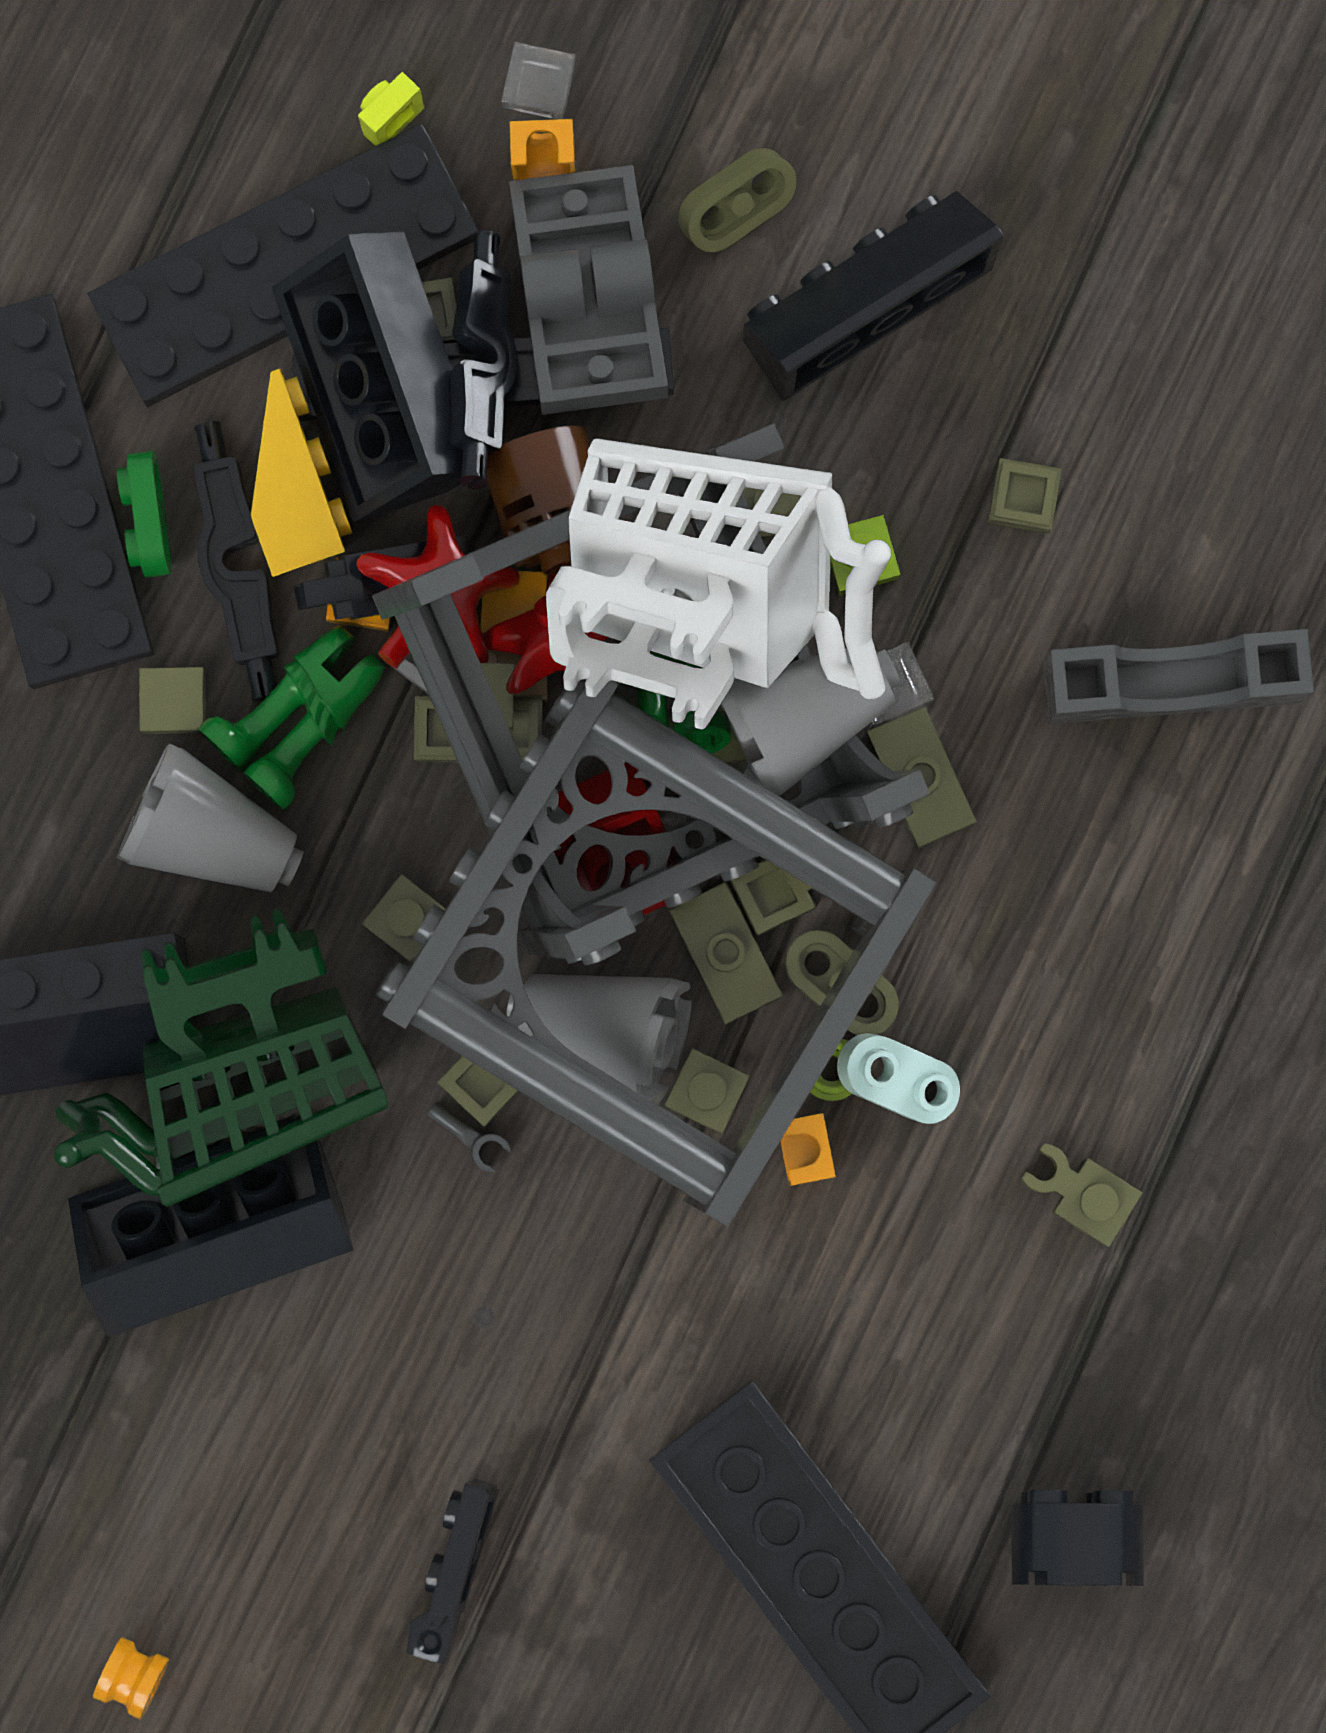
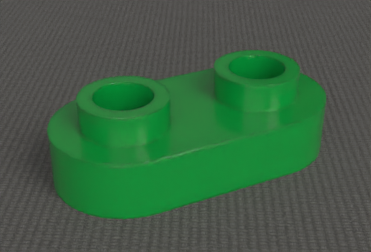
(142, 488)

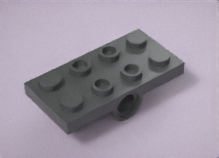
(588, 290)

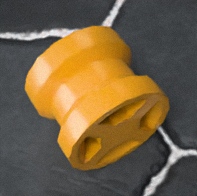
(131, 1678)

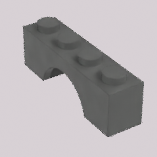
(1175, 680)

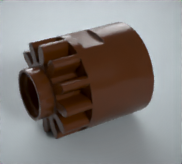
(537, 481)

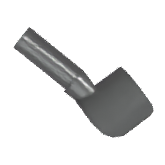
(467, 1134)

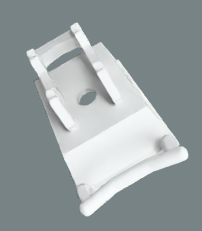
(705, 599)

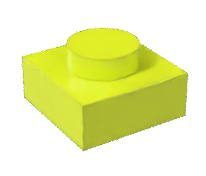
(389, 108)

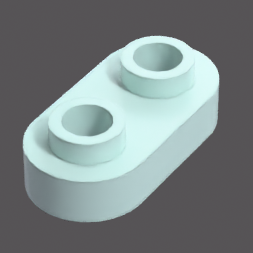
(903, 1078)

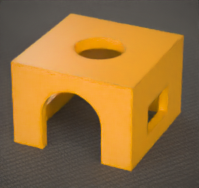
(541, 154)
(807, 1150)

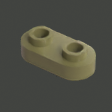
(735, 201)
(818, 987)

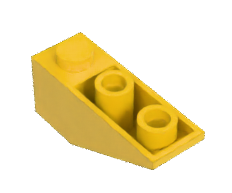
(289, 499)

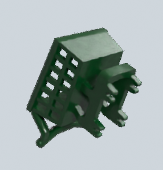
(198, 1057)

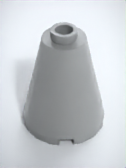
(800, 719)
(207, 829)
(616, 1023)

